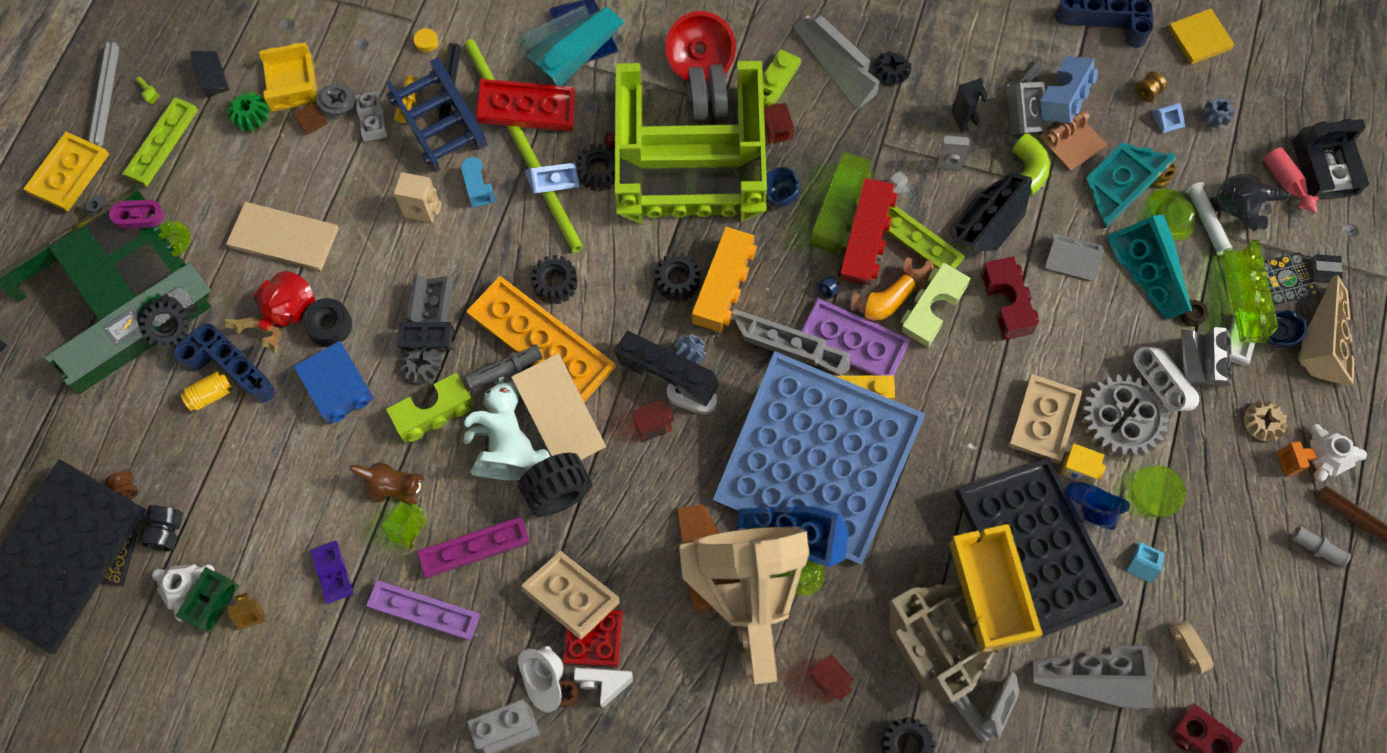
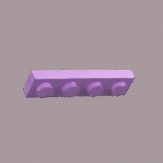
(423, 610)

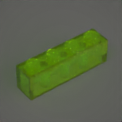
(840, 203)

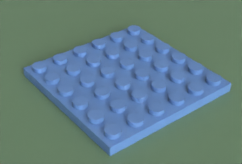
(820, 446)

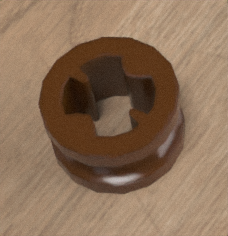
(575, 693)

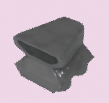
(1207, 357)

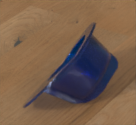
(1097, 504)

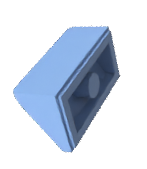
(553, 177)

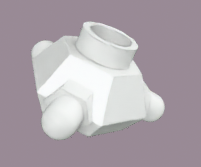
(1333, 452)
(177, 583)

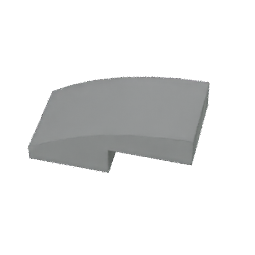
(371, 116)

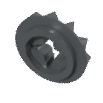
(336, 92)
(425, 372)

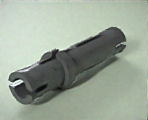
(513, 363)

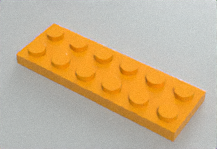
(523, 323)

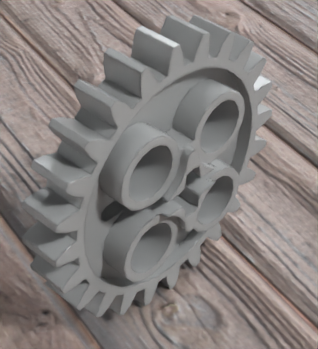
(1145, 431)

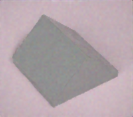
(1025, 108)

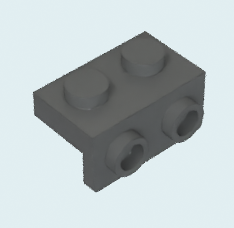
(429, 299)

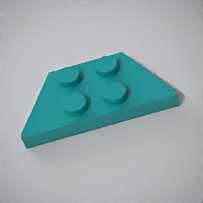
(1124, 178)

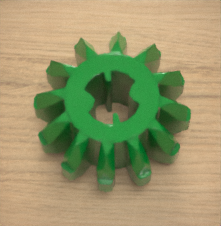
(248, 111)

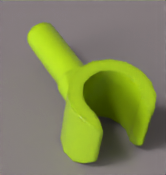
(149, 92)

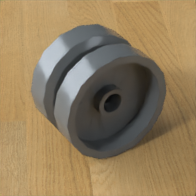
(707, 92)

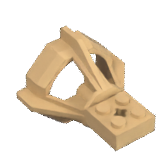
(757, 598)

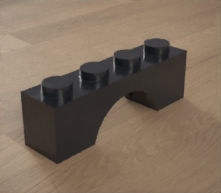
(687, 376)

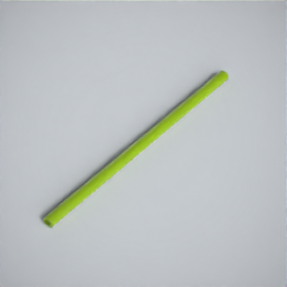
(528, 156)

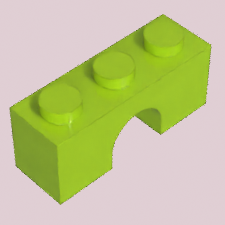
(451, 402)

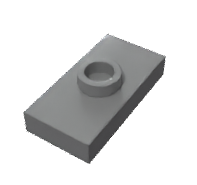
(952, 153)

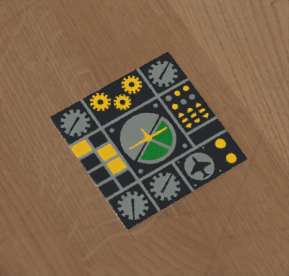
(1289, 278)

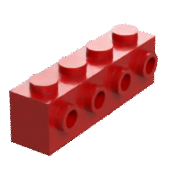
(867, 232)

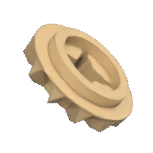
(1256, 426)

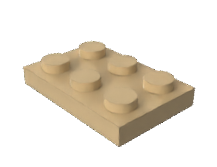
(1045, 419)
(570, 594)

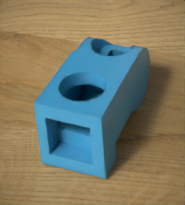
(474, 177)

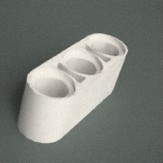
(1176, 384)

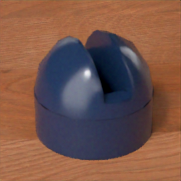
(828, 287)

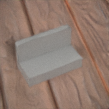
(1074, 257)

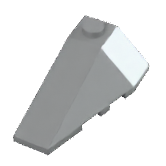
(1113, 677)

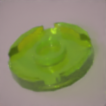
(1158, 491)

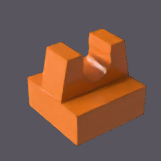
(1295, 458)

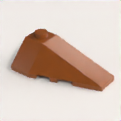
(694, 524)

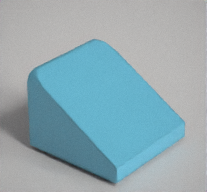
(1145, 562)

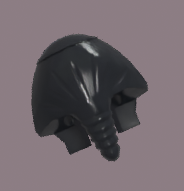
(1243, 198)

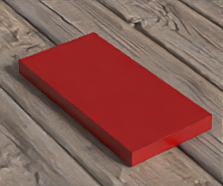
(525, 105)

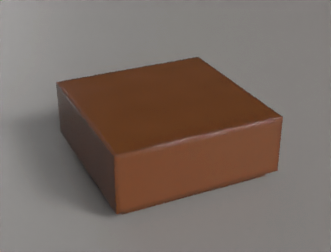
(310, 118)

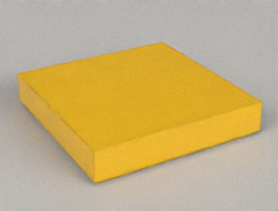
(1201, 36)

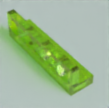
(1250, 293)

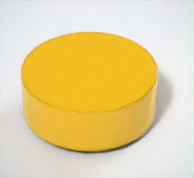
(426, 40)

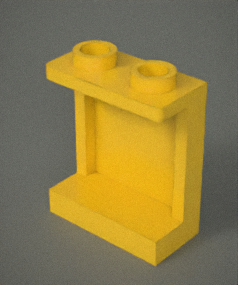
(289, 76)

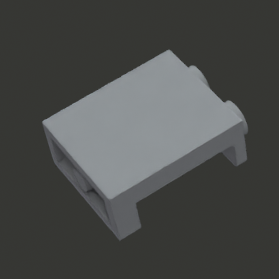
(504, 727)

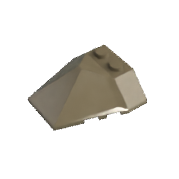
(938, 639)

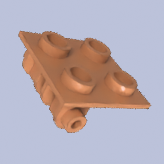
(1074, 141)

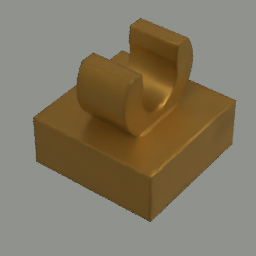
(246, 612)

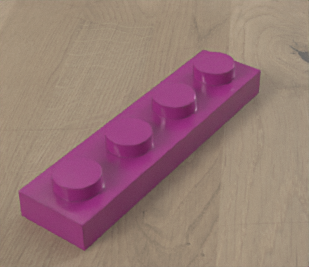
(473, 547)

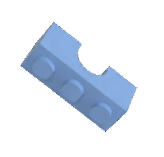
(1074, 80)

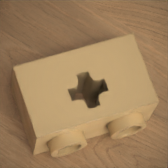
(417, 197)

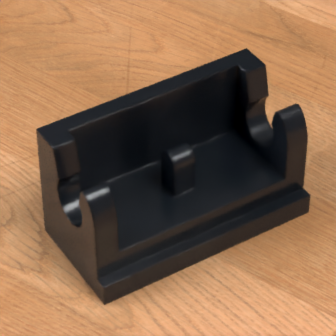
(966, 103)
(425, 335)

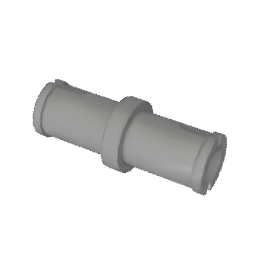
(1320, 546)

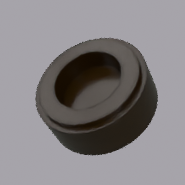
(1197, 315)

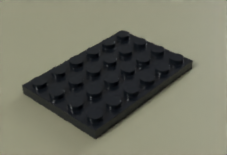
(1051, 542)
(61, 553)

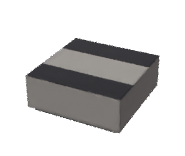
(1326, 267)

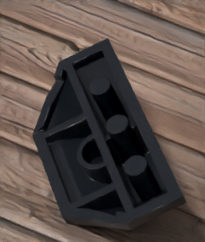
(993, 214)

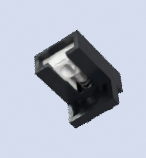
(1331, 159)

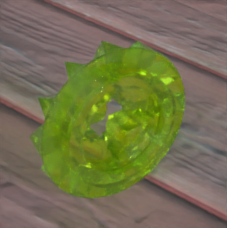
(181, 236)

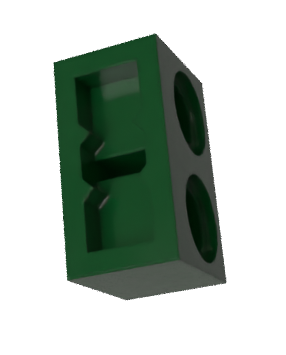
(207, 600)

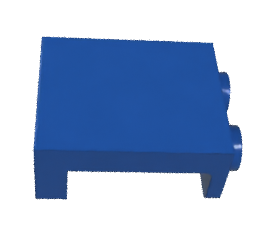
(334, 383)

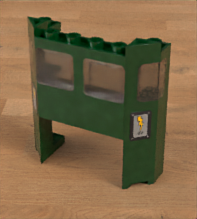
(117, 277)

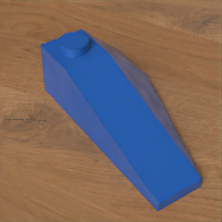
(825, 529)

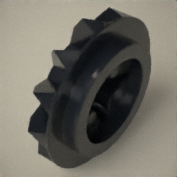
(886, 74)

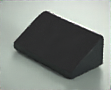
(209, 72)

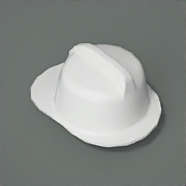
(541, 676)

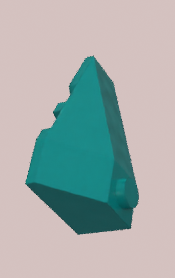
(570, 48)
(1152, 260)

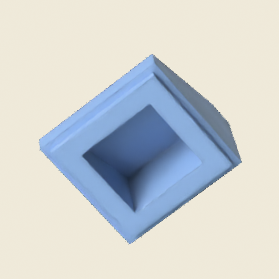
(1169, 117)

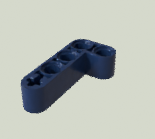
(1132, 15)
(232, 364)

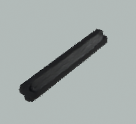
(451, 66)

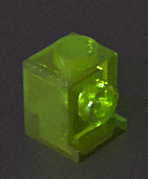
(404, 524)

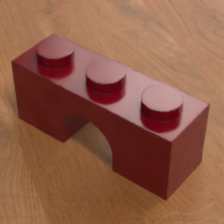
(1005, 278)

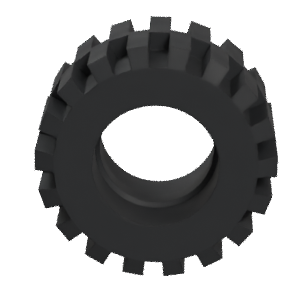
(554, 484)

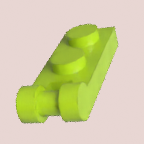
(778, 76)

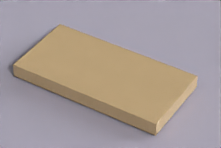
(282, 236)
(558, 409)

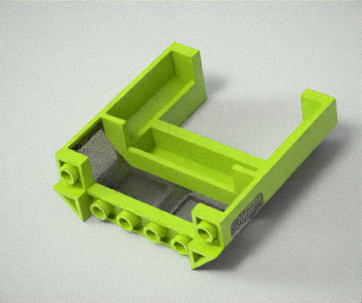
(690, 167)

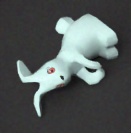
(509, 448)

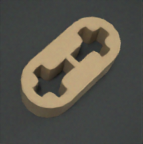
(1191, 647)

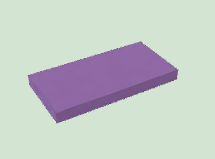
(871, 346)

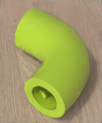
(1035, 160)

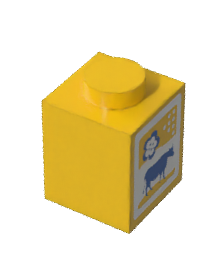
(1083, 465)

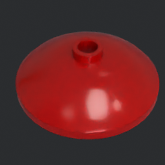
(699, 29)

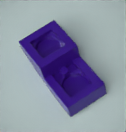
(332, 572)

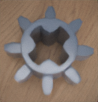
(1218, 112)
(691, 348)

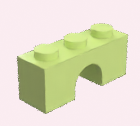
(945, 285)

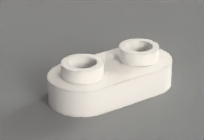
(683, 402)

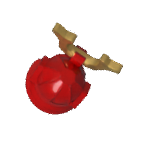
(280, 304)

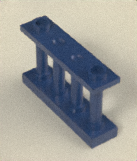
(448, 95)

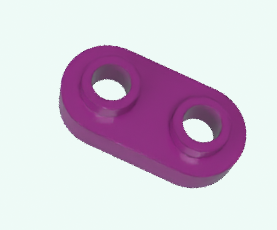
(138, 214)

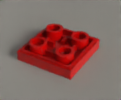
(598, 646)

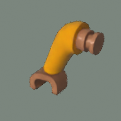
(883, 304)

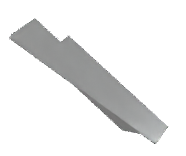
(839, 58)
(791, 343)

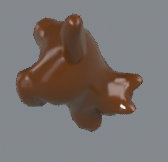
(384, 482)

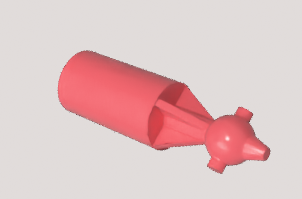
(1290, 178)

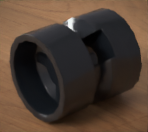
(161, 524)

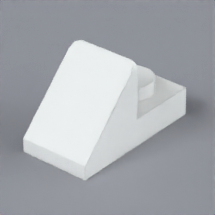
(612, 682)

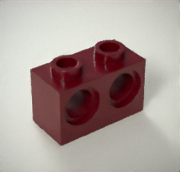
(1207, 730)

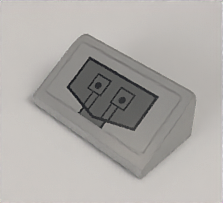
(1001, 706)

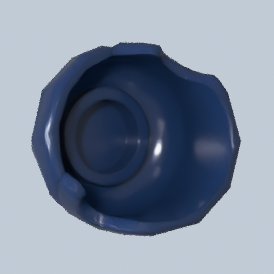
(782, 186)
(1290, 329)

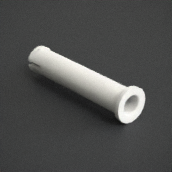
(1208, 218)

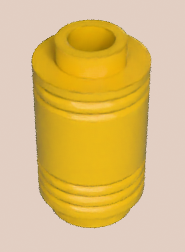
(206, 391)

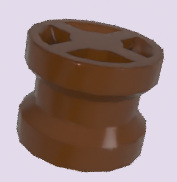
(122, 483)

